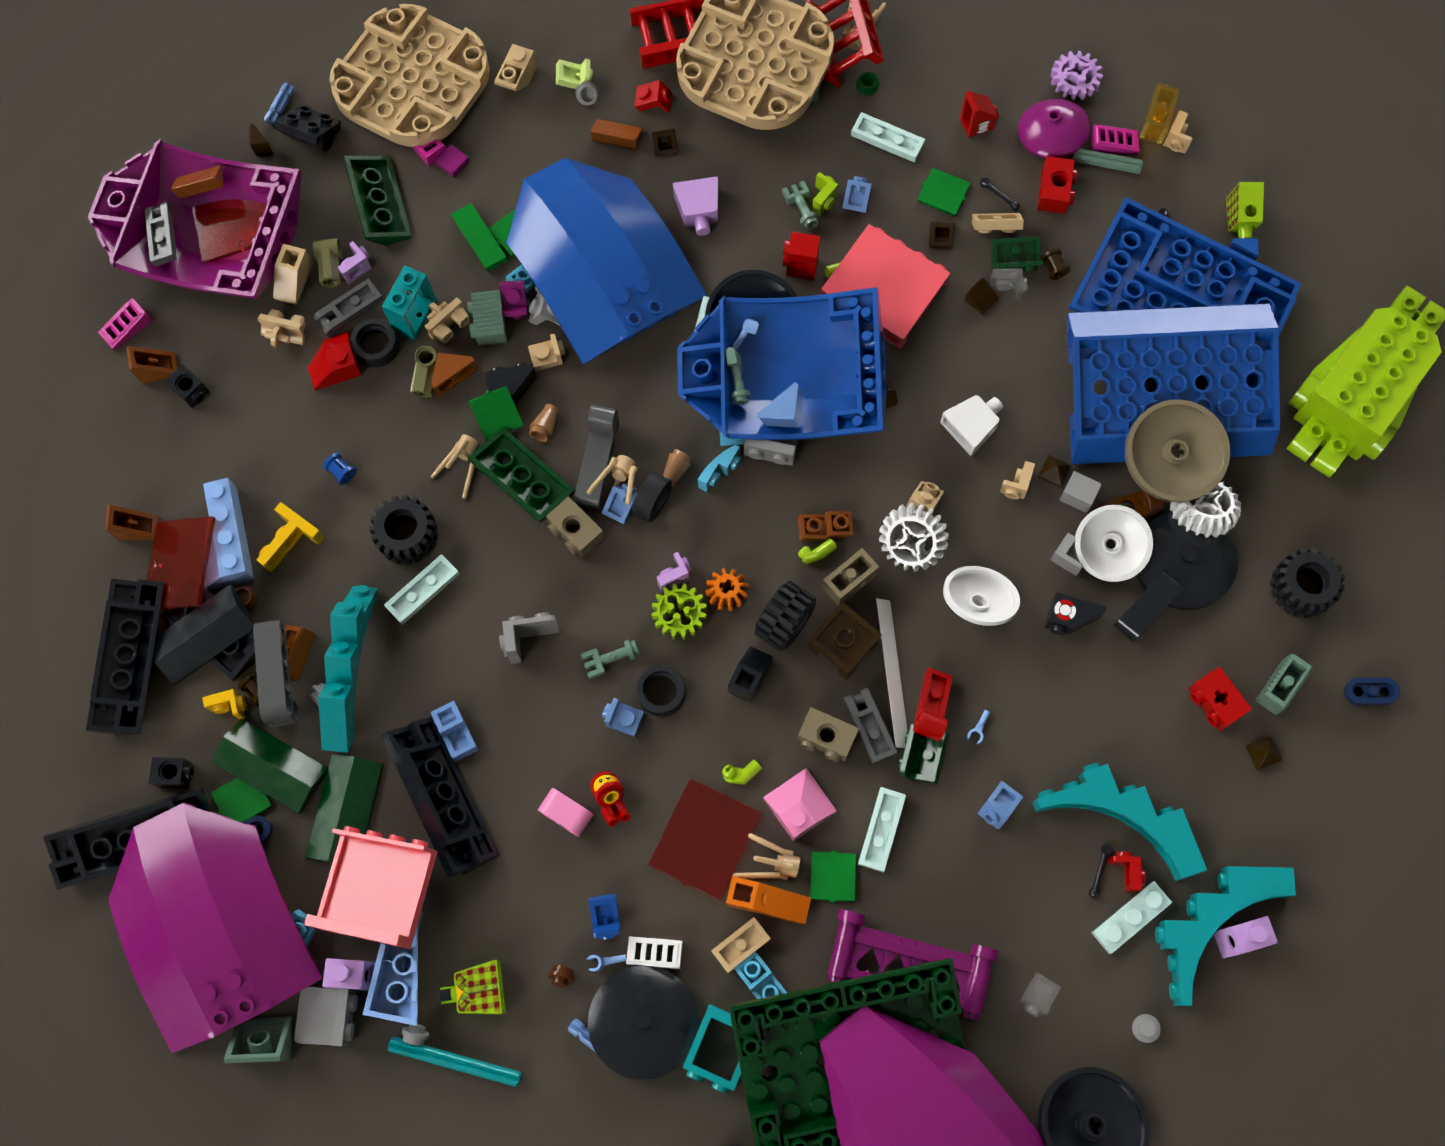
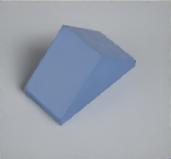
(785, 409)

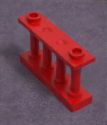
(864, 30)
(666, 52)

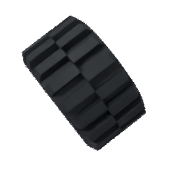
(394, 513)
(1317, 566)
(785, 615)

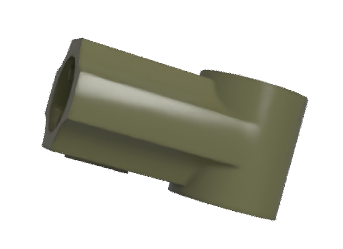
(328, 256)
(423, 373)

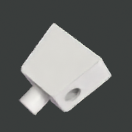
(972, 422)

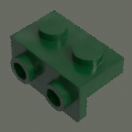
(1016, 252)
(922, 757)

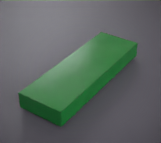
(479, 237)

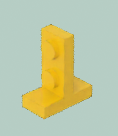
(287, 537)

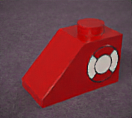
(978, 114)

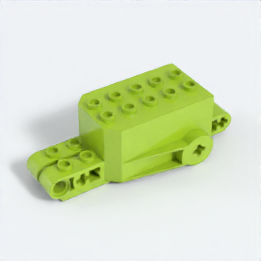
(1366, 384)

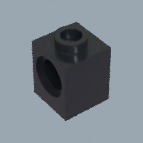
(180, 380)
(160, 772)

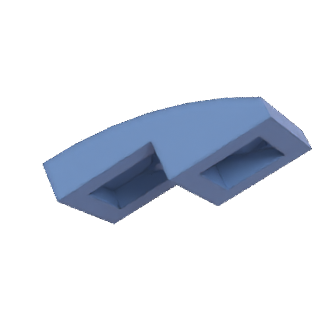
(454, 731)

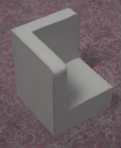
(1080, 492)
(1066, 556)

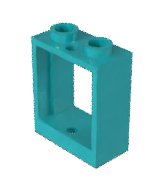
(403, 309)
(698, 1073)

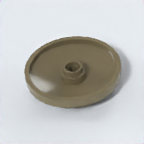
(1177, 451)

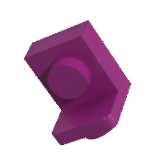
(513, 299)

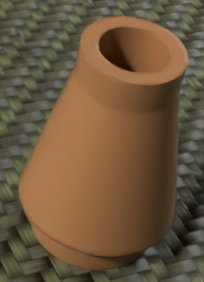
(543, 425)
(676, 465)

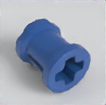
(339, 468)

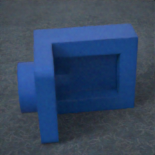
(605, 916)

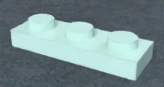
(888, 137)
(422, 589)
(881, 829)
(1131, 917)

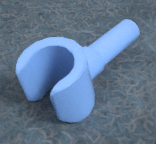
(749, 326)
(979, 727)
(606, 961)

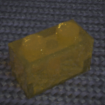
(1159, 113)

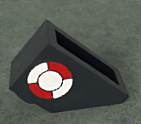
(1071, 614)

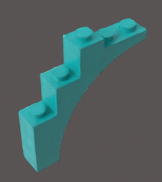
(342, 662)
(1166, 832)
(1208, 912)

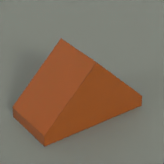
(151, 364)
(451, 371)
(130, 524)

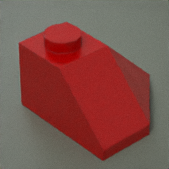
(334, 362)

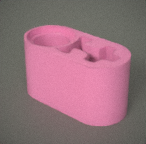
(565, 812)

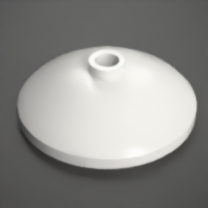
(1131, 538)
(981, 595)

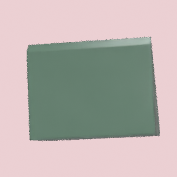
(261, 1041)

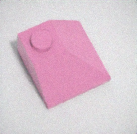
(799, 804)

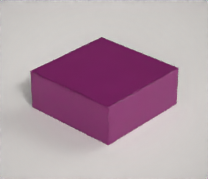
(452, 161)

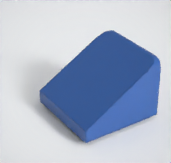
(1246, 246)

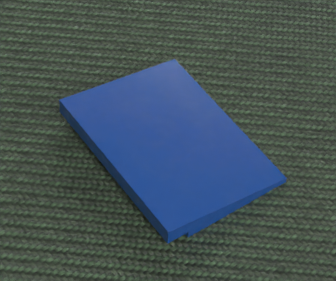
(1164, 265)

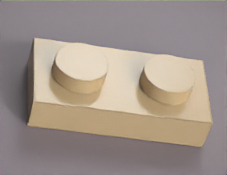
(1000, 221)
(741, 944)

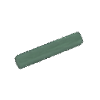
(1108, 160)

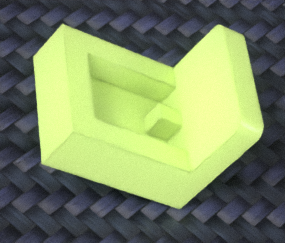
(572, 74)

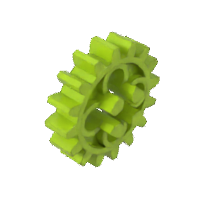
(675, 625)

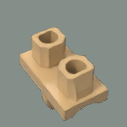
(443, 316)
(282, 330)

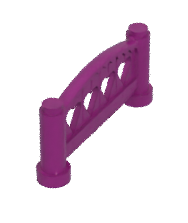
(855, 941)

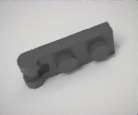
(160, 233)
(348, 307)
(871, 726)

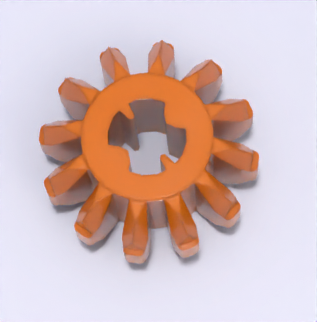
(721, 582)

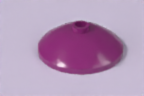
(1050, 136)

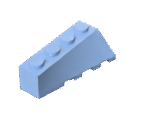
(229, 552)
(395, 984)

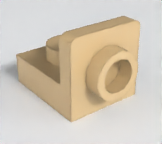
(1176, 138)
(547, 353)
(1019, 487)

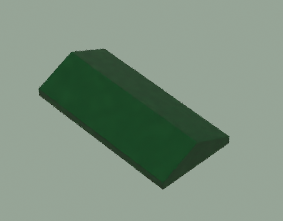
(377, 199)
(521, 474)
(269, 765)
(344, 802)

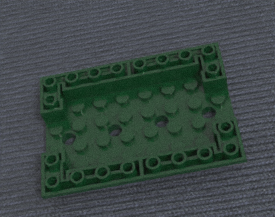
(787, 1033)

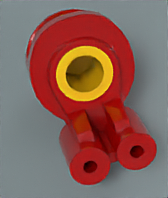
(608, 794)

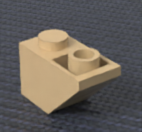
(517, 68)
(291, 273)
(926, 494)

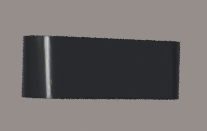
(1149, 606)

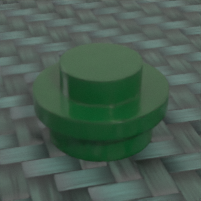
(867, 84)

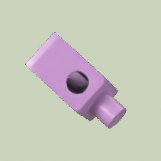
(697, 203)
(1246, 936)
(347, 974)

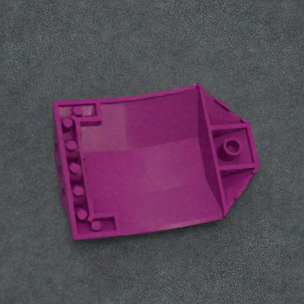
(148, 182)
(205, 925)

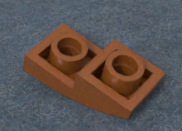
(825, 526)

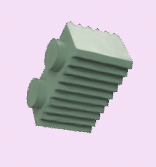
(487, 317)
(1284, 684)

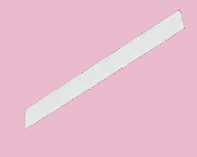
(892, 672)

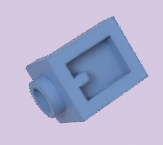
(857, 194)
(616, 506)
(622, 717)
(1000, 805)

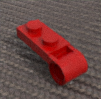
(933, 704)

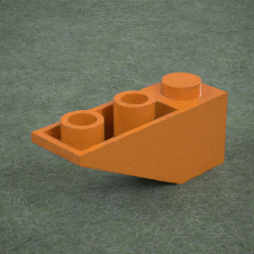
(767, 900)

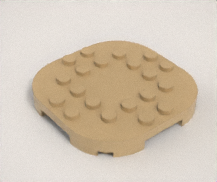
(755, 60)
(410, 76)

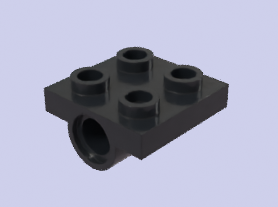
(309, 126)

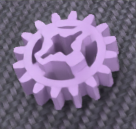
(1076, 75)

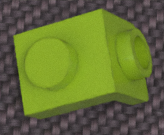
(826, 197)

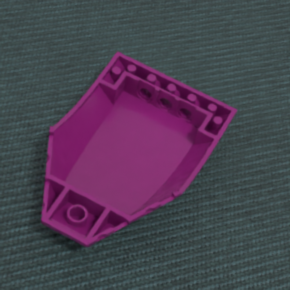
(914, 1089)

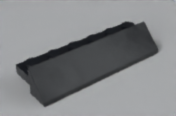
(125, 657)
(440, 797)
(100, 844)

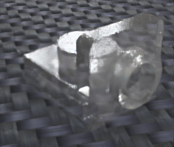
(1009, 278)
(1039, 995)

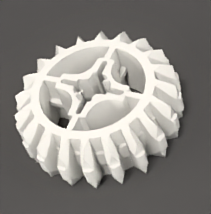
(1209, 514)
(897, 546)

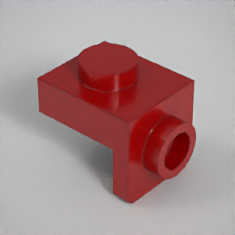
(653, 95)
(1134, 875)

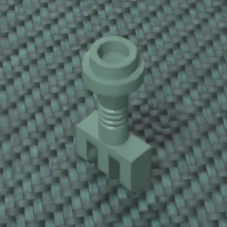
(809, 219)
(734, 361)
(630, 649)

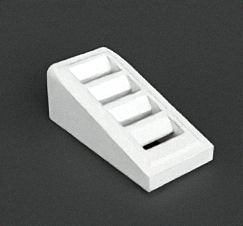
(677, 952)

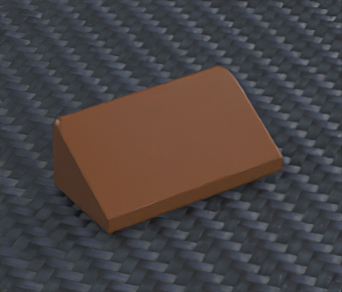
(616, 134)
(198, 182)
(298, 648)

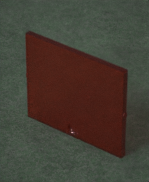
(226, 227)
(181, 560)
(704, 839)

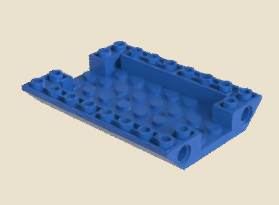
(1173, 350)

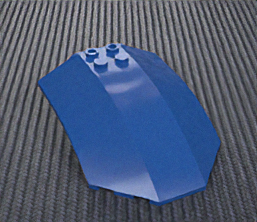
(599, 256)
(819, 341)

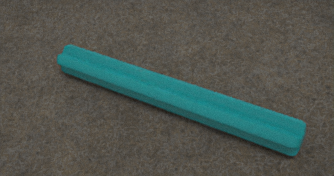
(455, 1062)

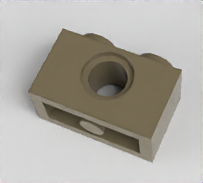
(570, 514)
(850, 577)
(816, 723)

